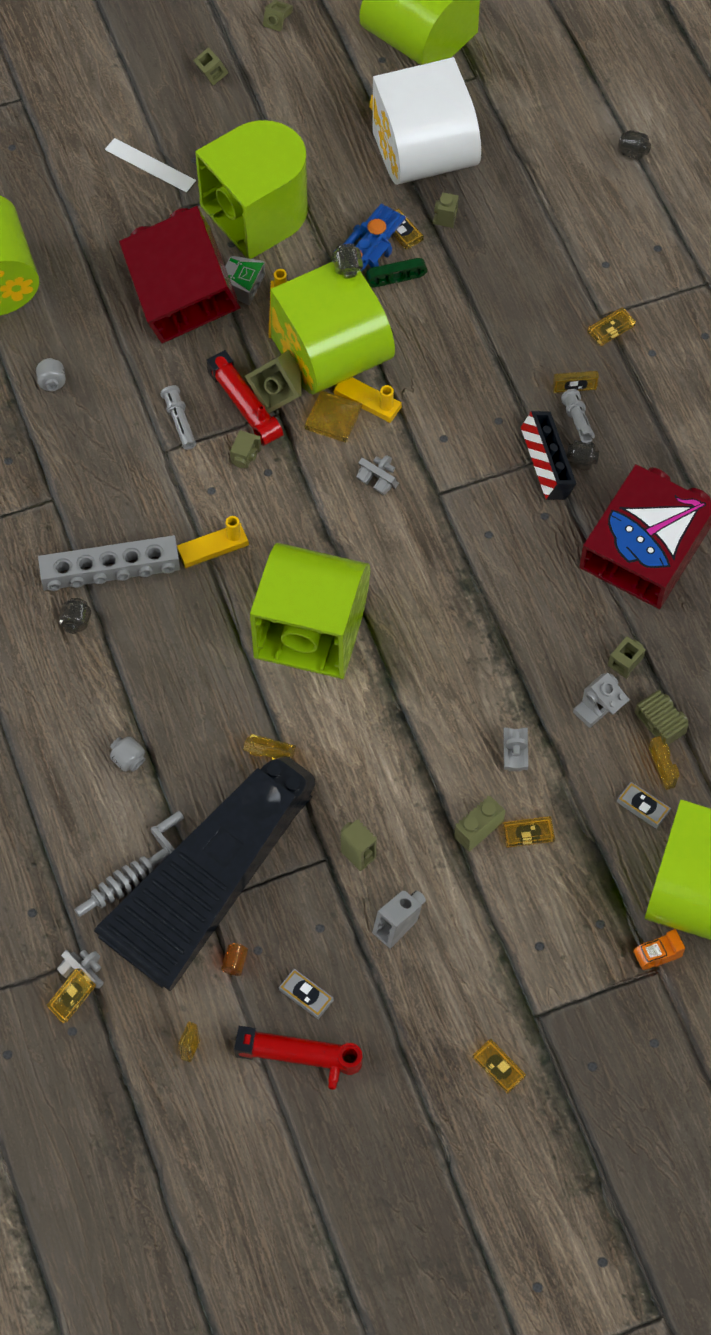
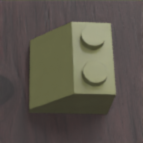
(276, 381)

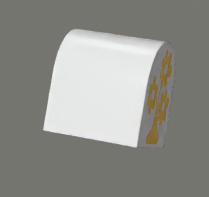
(425, 121)

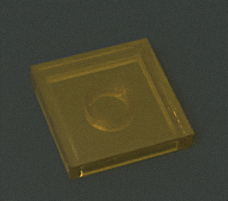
(333, 416)

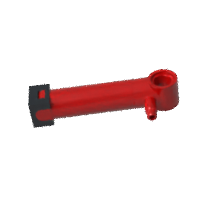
(223, 371)
(297, 1050)

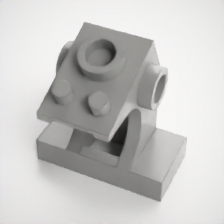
(604, 692)

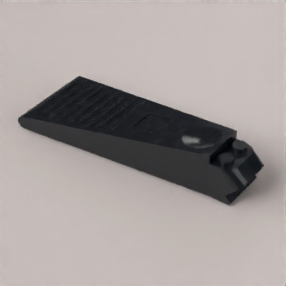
(191, 890)

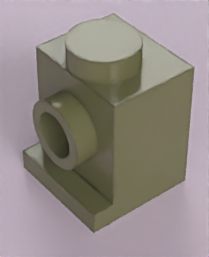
(210, 66)
(446, 210)
(245, 449)
(619, 657)

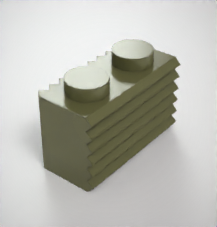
(661, 717)
(479, 823)
(358, 844)

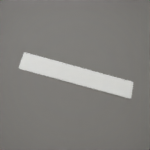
(150, 165)

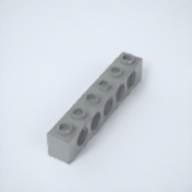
(99, 557)

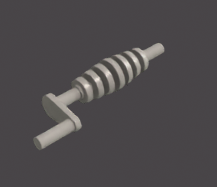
(130, 876)

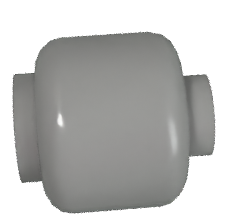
(50, 374)
(127, 754)

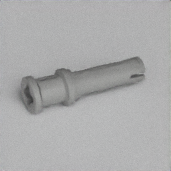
(176, 409)
(576, 409)

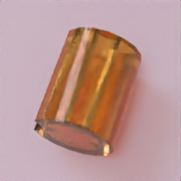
(234, 959)

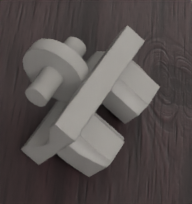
(369, 470)
(515, 749)
(73, 961)

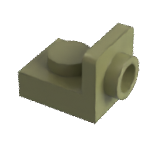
(275, 14)

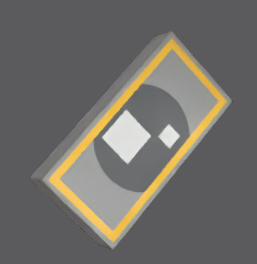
(643, 805)
(306, 994)

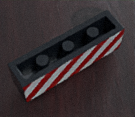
(548, 455)

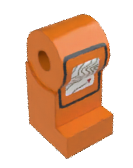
(660, 950)

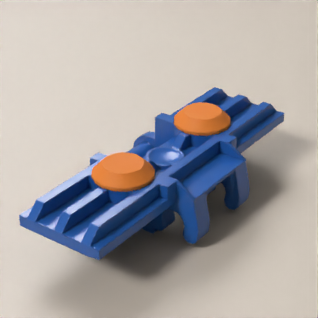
(375, 235)

